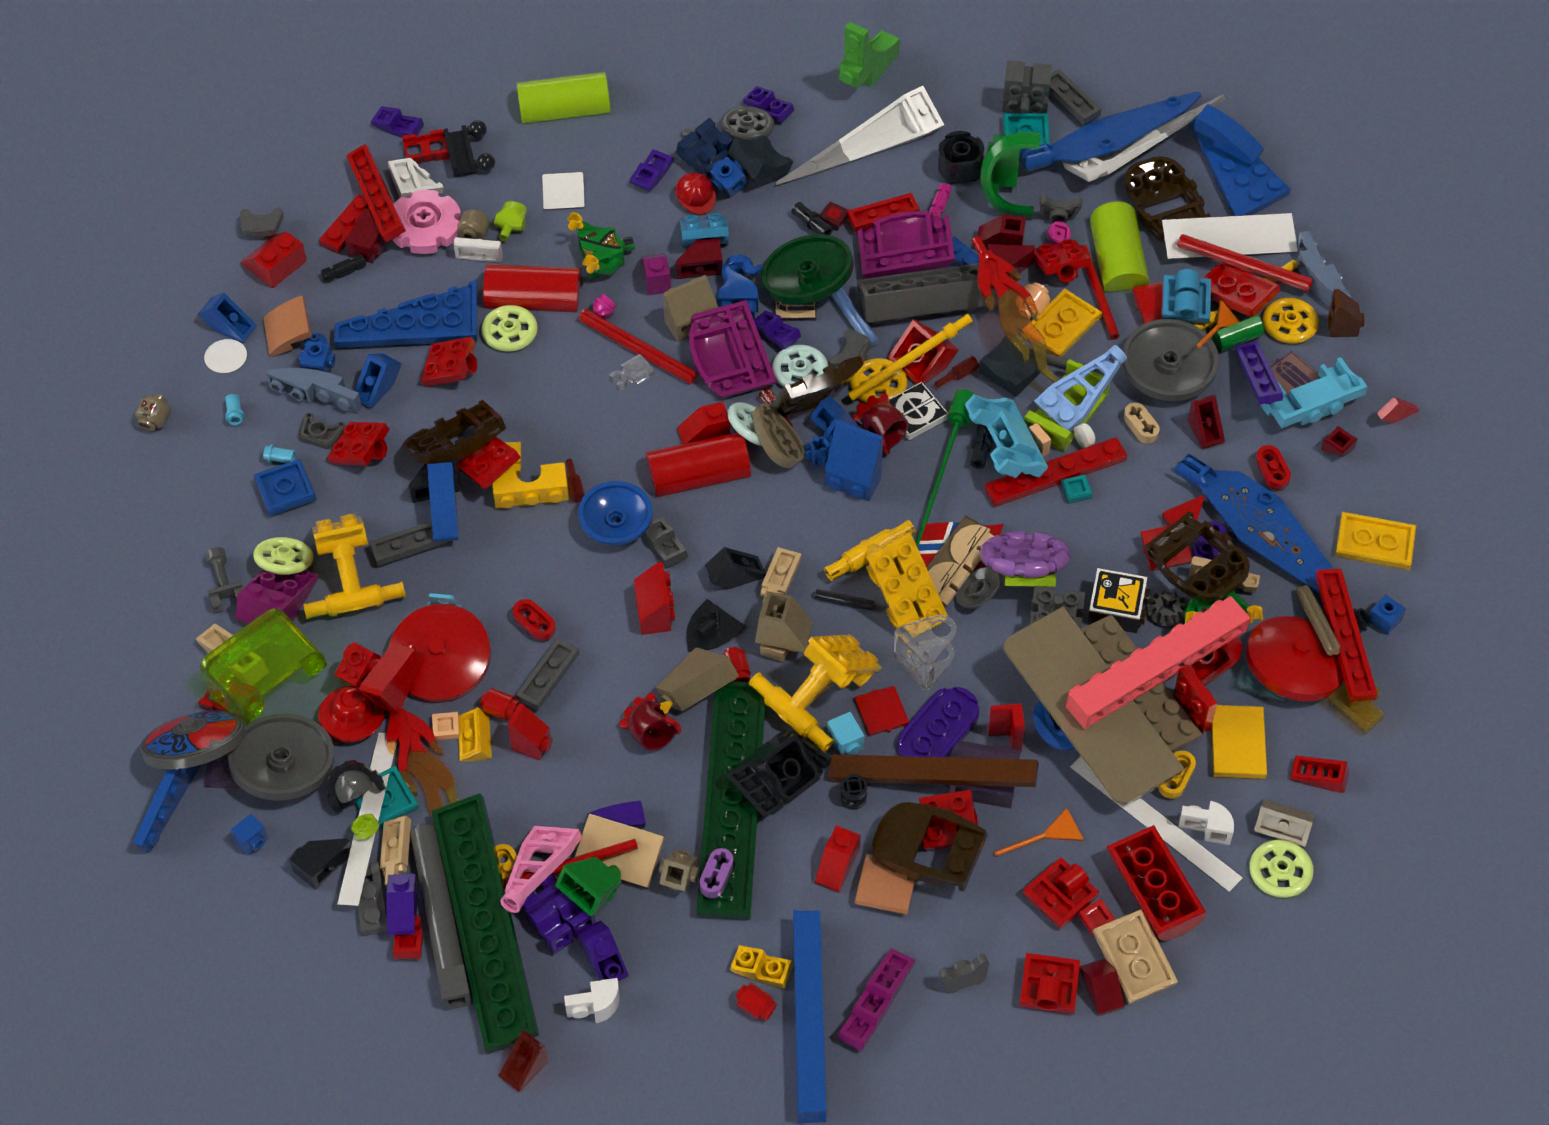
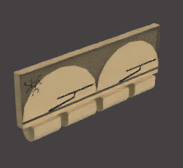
(956, 554)

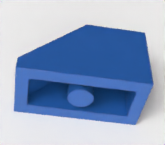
(227, 318)
(376, 378)

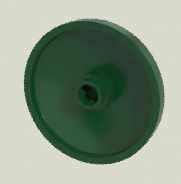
(807, 269)

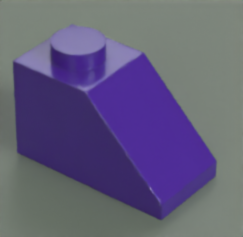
(401, 904)

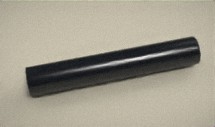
(844, 599)

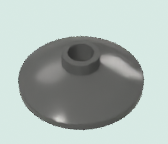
(978, 588)

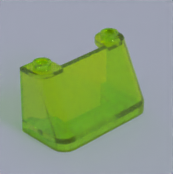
(257, 661)

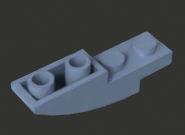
(1313, 265)
(309, 384)

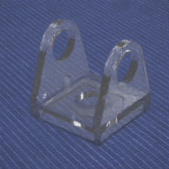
(919, 649)

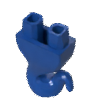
(737, 287)

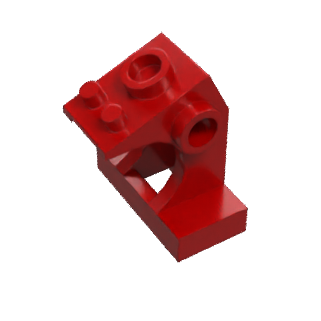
(356, 663)

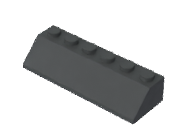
(921, 293)

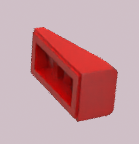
(1329, 782)

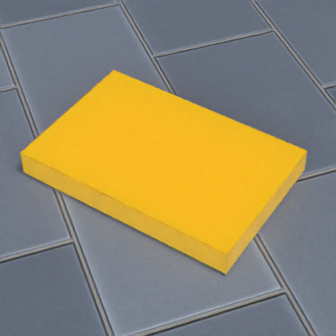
(1065, 322)
(1375, 540)
(1239, 742)

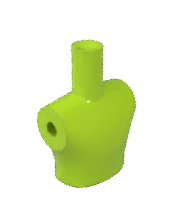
(510, 219)

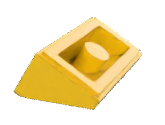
(474, 736)

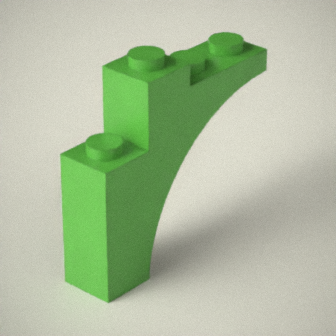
(865, 58)

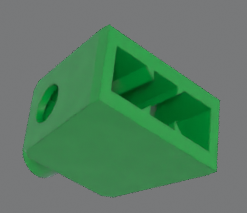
(589, 883)

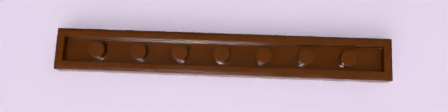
(935, 770)

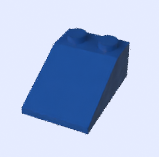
(854, 461)

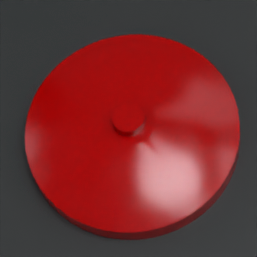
(452, 649)
(1292, 660)

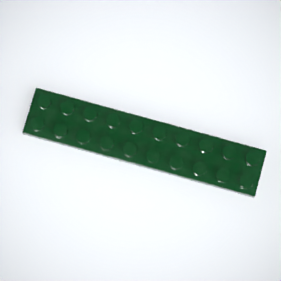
(729, 815)
(484, 924)

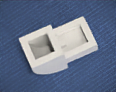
(1215, 822)
(601, 1001)

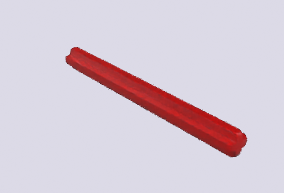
(1244, 262)
(638, 346)

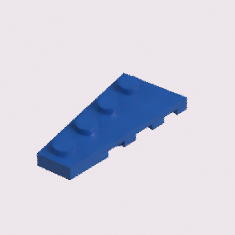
(163, 805)

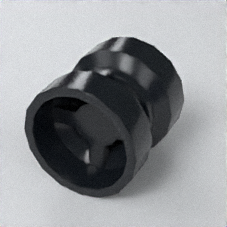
(854, 792)

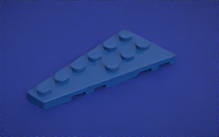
(1244, 185)
(416, 321)

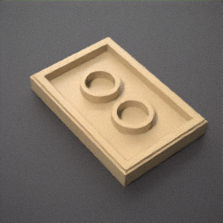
(636, 865)
(1136, 956)

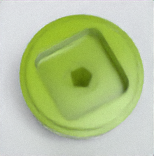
(365, 826)

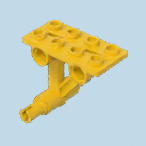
(340, 540)
(897, 570)
(835, 660)

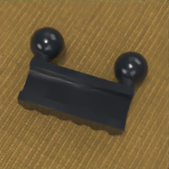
(461, 152)

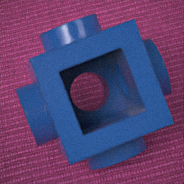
(728, 176)
(317, 356)

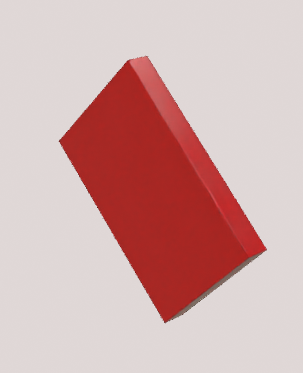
(1240, 289)

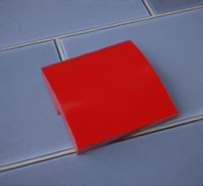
(1149, 301)

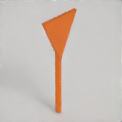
(1225, 319)
(1062, 829)

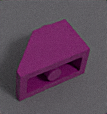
(656, 273)

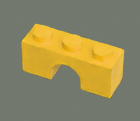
(549, 487)

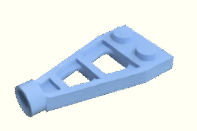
(1061, 409)

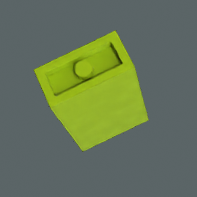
(1061, 437)

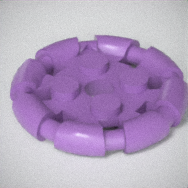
(1025, 554)

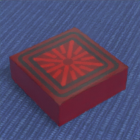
(834, 215)

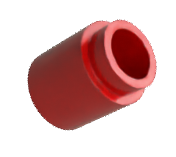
(740, 663)
(499, 703)
(755, 1002)

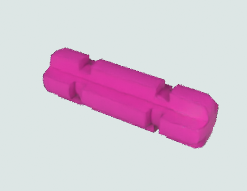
(940, 199)

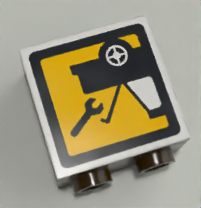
(1119, 596)

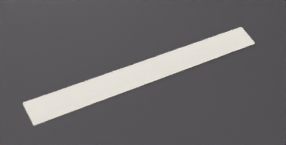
(1170, 833)
(361, 849)

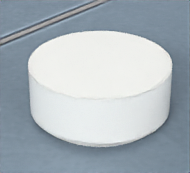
(1084, 435)

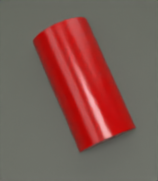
(532, 287)
(698, 464)
(1157, 883)

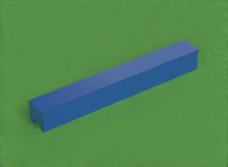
(809, 1017)

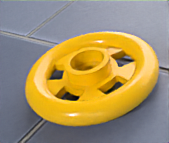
(1294, 335)
(876, 366)

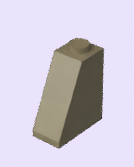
(696, 678)

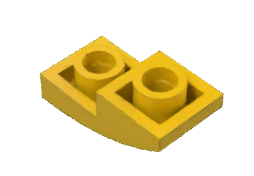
(759, 967)

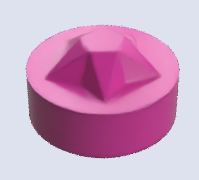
(1058, 232)

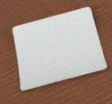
(563, 190)

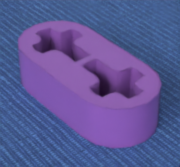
(721, 875)

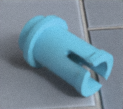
(234, 413)
(280, 455)

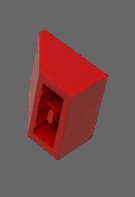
(654, 600)

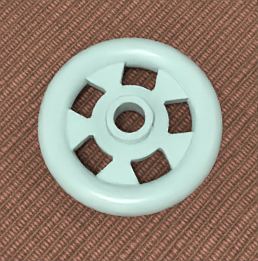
(804, 352)
(745, 426)

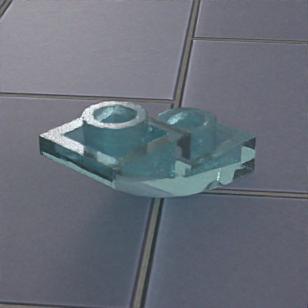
(1249, 684)

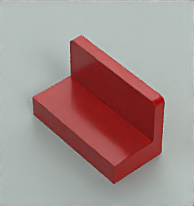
(1007, 721)

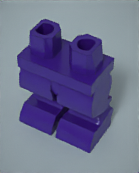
(544, 914)

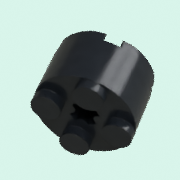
(960, 157)

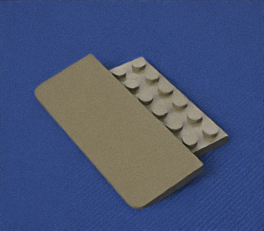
(1132, 745)

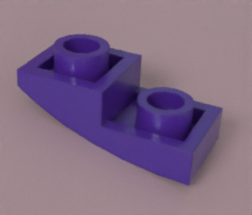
(766, 100)

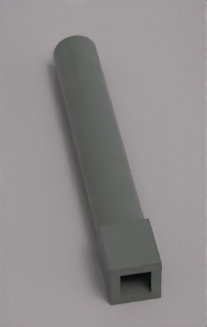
(440, 917)

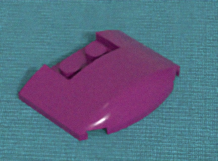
(906, 244)
(729, 350)

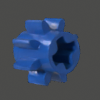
(817, 450)

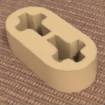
(1145, 421)

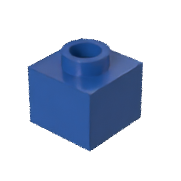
(1386, 614)
(249, 834)

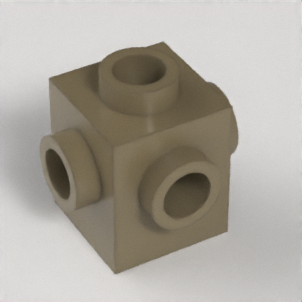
(672, 872)

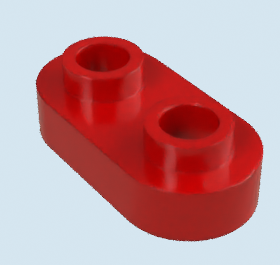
(1274, 469)
(535, 621)

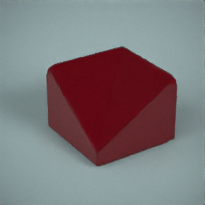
(1339, 442)

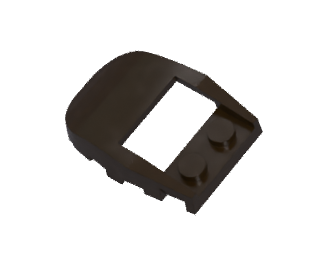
(1157, 182)
(814, 389)
(434, 444)
(1213, 580)
(903, 832)

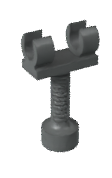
(217, 558)

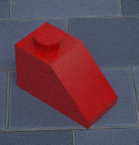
(705, 423)
(529, 733)
(838, 858)

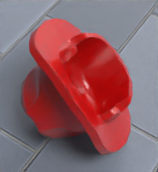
(349, 715)

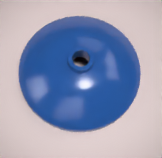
(612, 503)

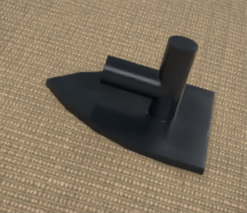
(711, 627)

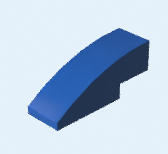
(1228, 134)
(827, 415)
(443, 502)

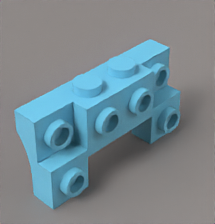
(1319, 397)
(1015, 445)

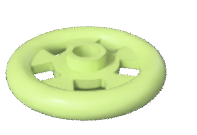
(502, 313)
(283, 556)
(1270, 884)

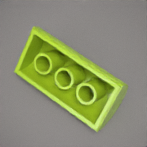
(563, 97)
(1118, 247)

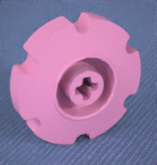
(428, 221)

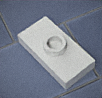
(478, 249)

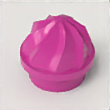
(603, 306)

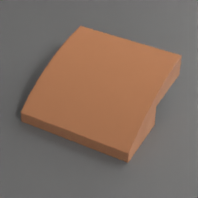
(287, 325)
(883, 888)

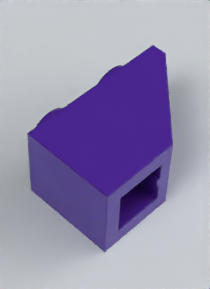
(602, 951)

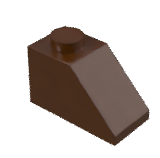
(1344, 316)

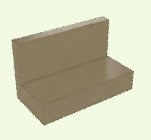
(1284, 822)

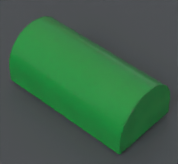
(1238, 333)

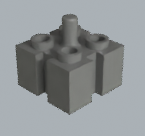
(1026, 87)
(1047, 602)

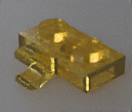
(1360, 713)

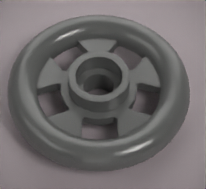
(747, 123)

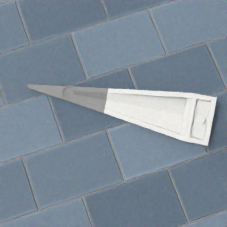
(895, 125)
(1105, 164)

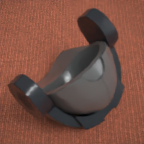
(350, 782)

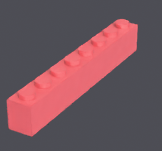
(1156, 662)

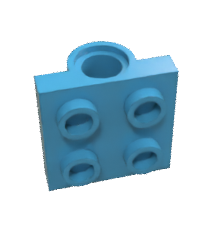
(707, 227)
(1186, 297)

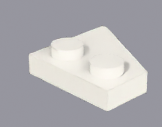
(410, 177)

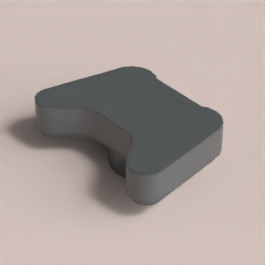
(1059, 210)
(261, 225)
(856, 345)
(319, 433)
(964, 973)

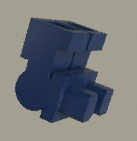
(704, 147)

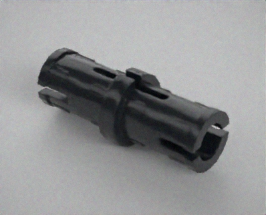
(803, 213)
(980, 453)

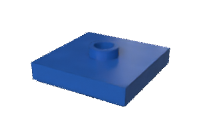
(285, 487)

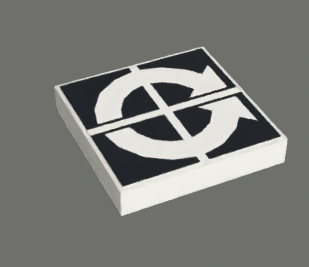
(920, 409)

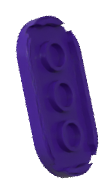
(940, 724)

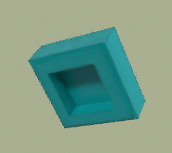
(1076, 489)

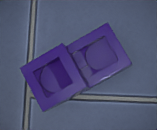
(395, 123)
(652, 171)
(775, 331)
(626, 813)

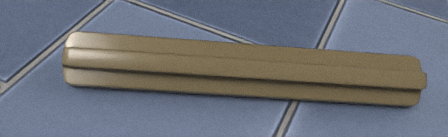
(1318, 620)

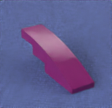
(876, 999)

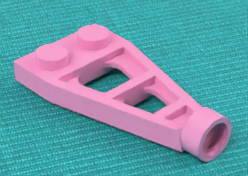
(540, 839)

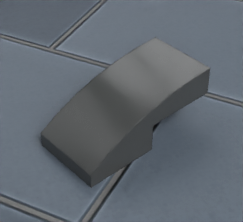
(664, 543)

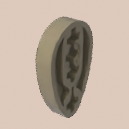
(777, 437)

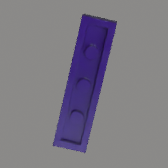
(1258, 373)

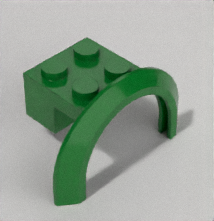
(1001, 169)

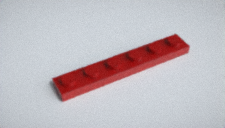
(376, 193)
(1067, 466)
(1345, 628)

